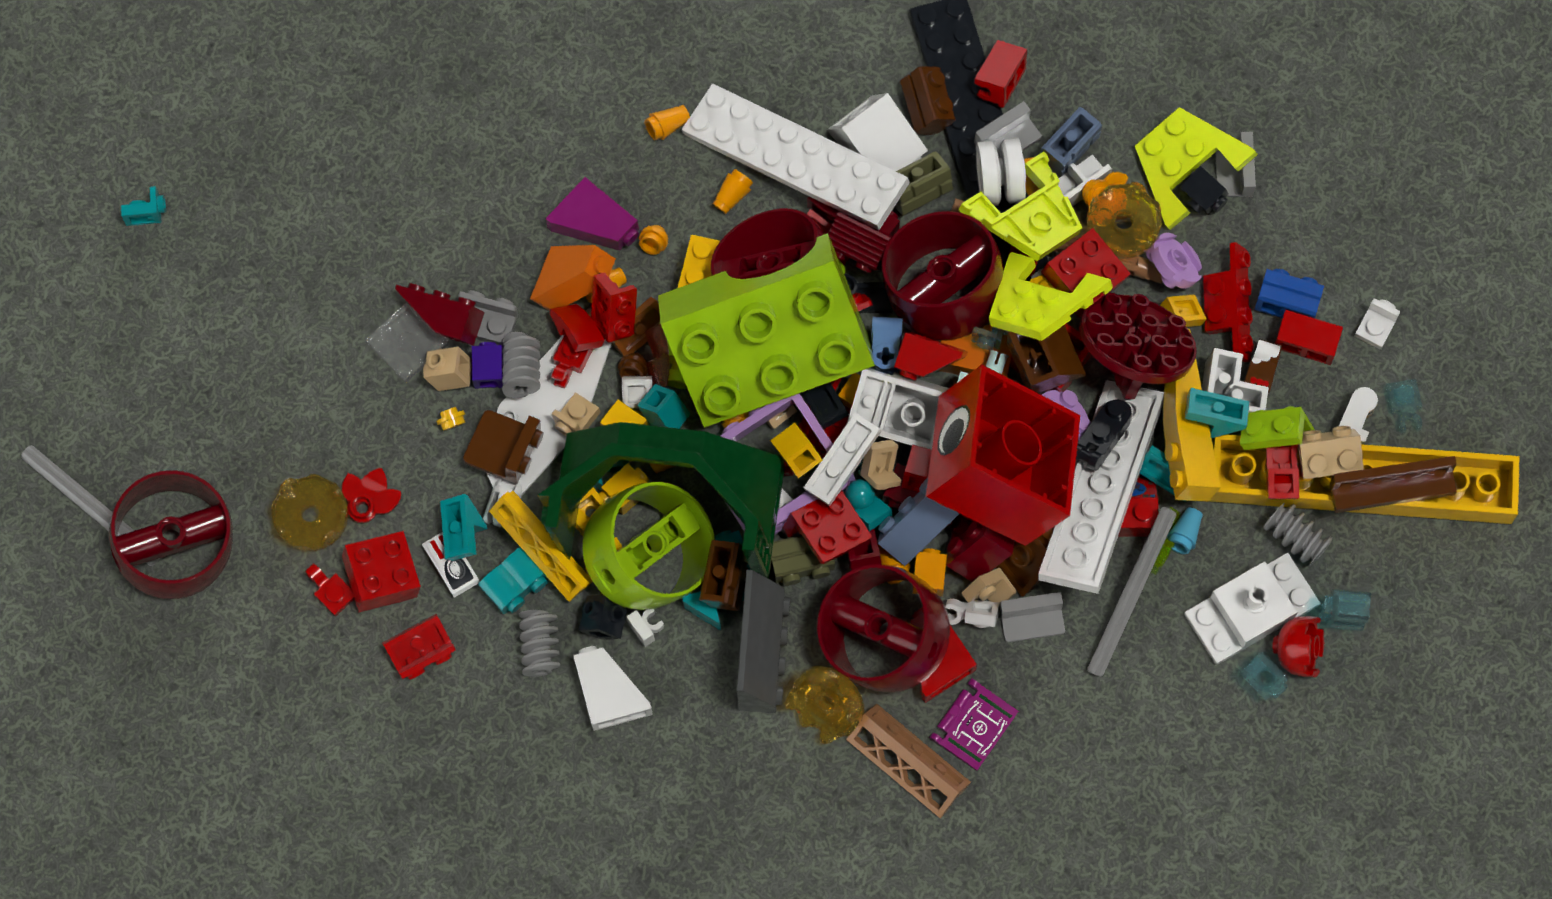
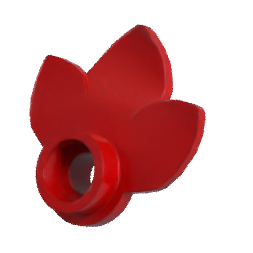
(370, 491)

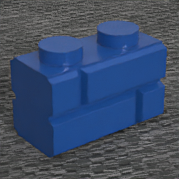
(1285, 292)

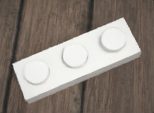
(842, 459)

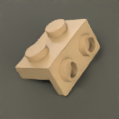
(1330, 452)

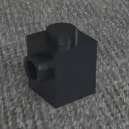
(1204, 192)

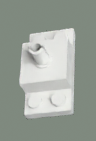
(898, 406)
(1251, 607)

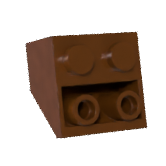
(1045, 362)

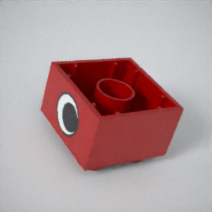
(1003, 455)

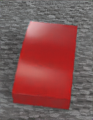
(578, 327)

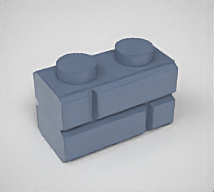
(1071, 140)

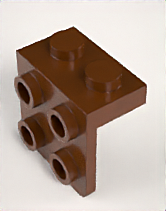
(503, 445)

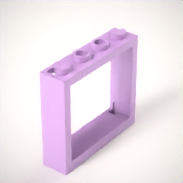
(761, 415)

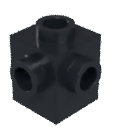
(602, 617)

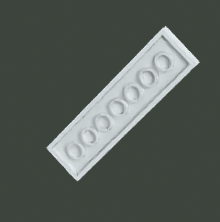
(796, 156)
(1100, 498)

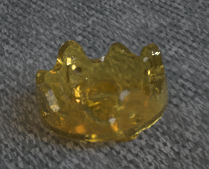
(1128, 201)
(306, 493)
(816, 711)

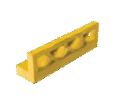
(538, 545)

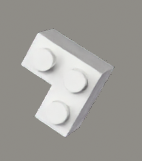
(1223, 378)

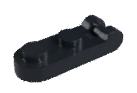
(1104, 433)

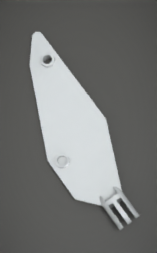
(541, 406)

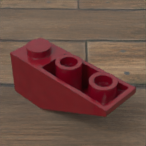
(446, 317)

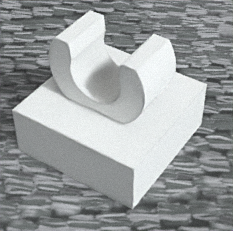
(642, 628)

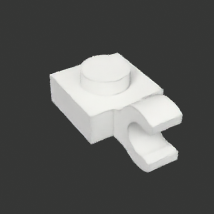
(977, 612)

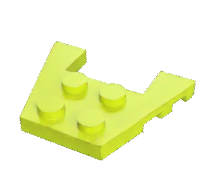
(1177, 150)
(1037, 222)
(1038, 309)

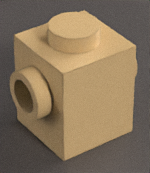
(448, 368)

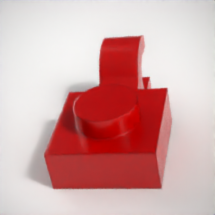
(567, 362)
(332, 592)

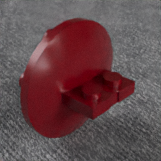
(1137, 341)

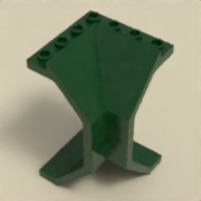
(741, 474)

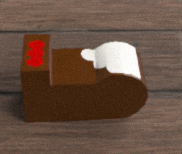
(1263, 364)

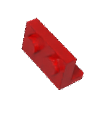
(419, 647)

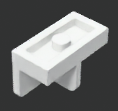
(1077, 176)

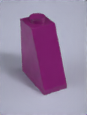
(593, 218)

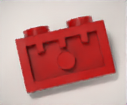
(613, 308)

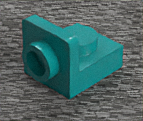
(142, 212)

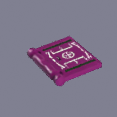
(974, 724)

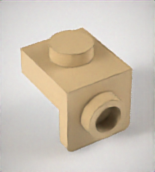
(879, 465)

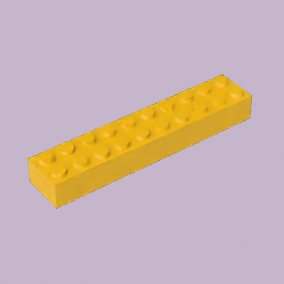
(1484, 482)

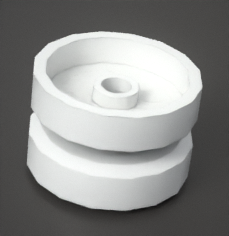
(1003, 171)

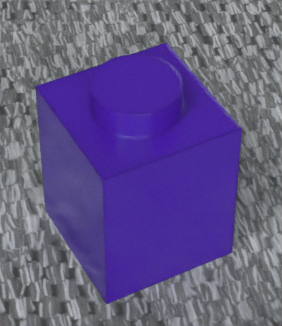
(487, 365)

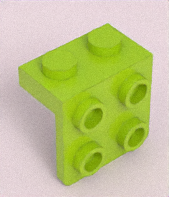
(1275, 428)

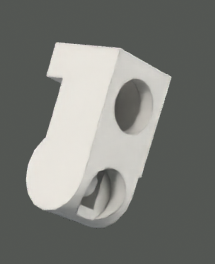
(1359, 408)

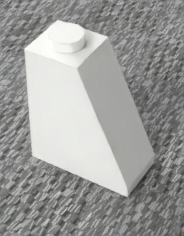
(608, 690)

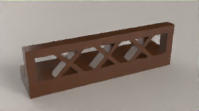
(1393, 484)

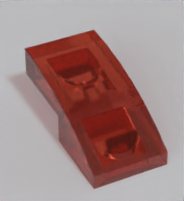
(660, 365)

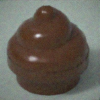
(633, 365)

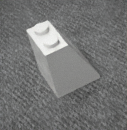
(879, 133)

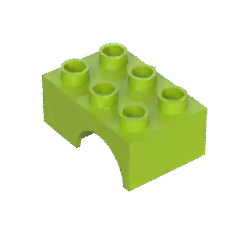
(765, 334)

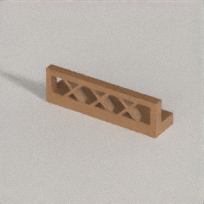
(915, 754)

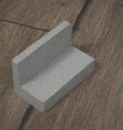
(1011, 125)
(1241, 182)
(1032, 617)

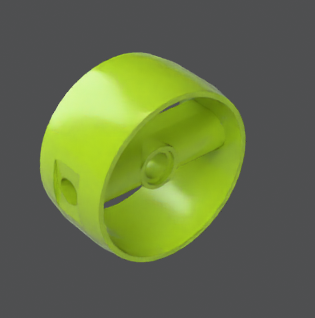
(615, 569)

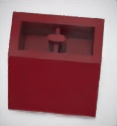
(976, 548)

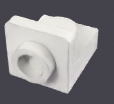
(1377, 323)

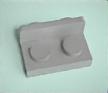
(498, 318)

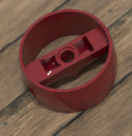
(765, 243)
(922, 298)
(194, 530)
(844, 610)

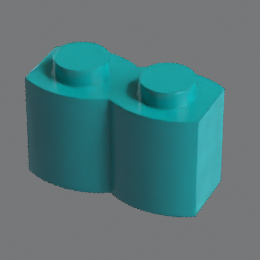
(513, 581)

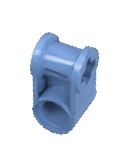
(886, 340)

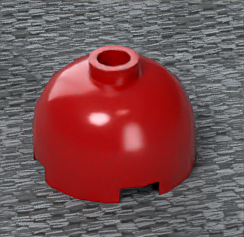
(1300, 645)

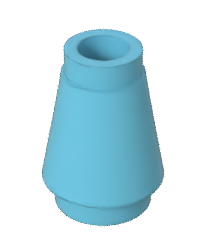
(1185, 531)

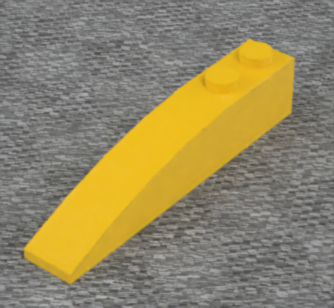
(1188, 444)

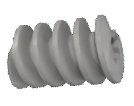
(520, 365)
(1297, 533)
(538, 642)

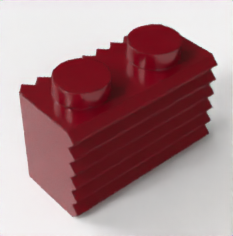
(858, 242)

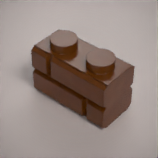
(928, 100)
(724, 576)

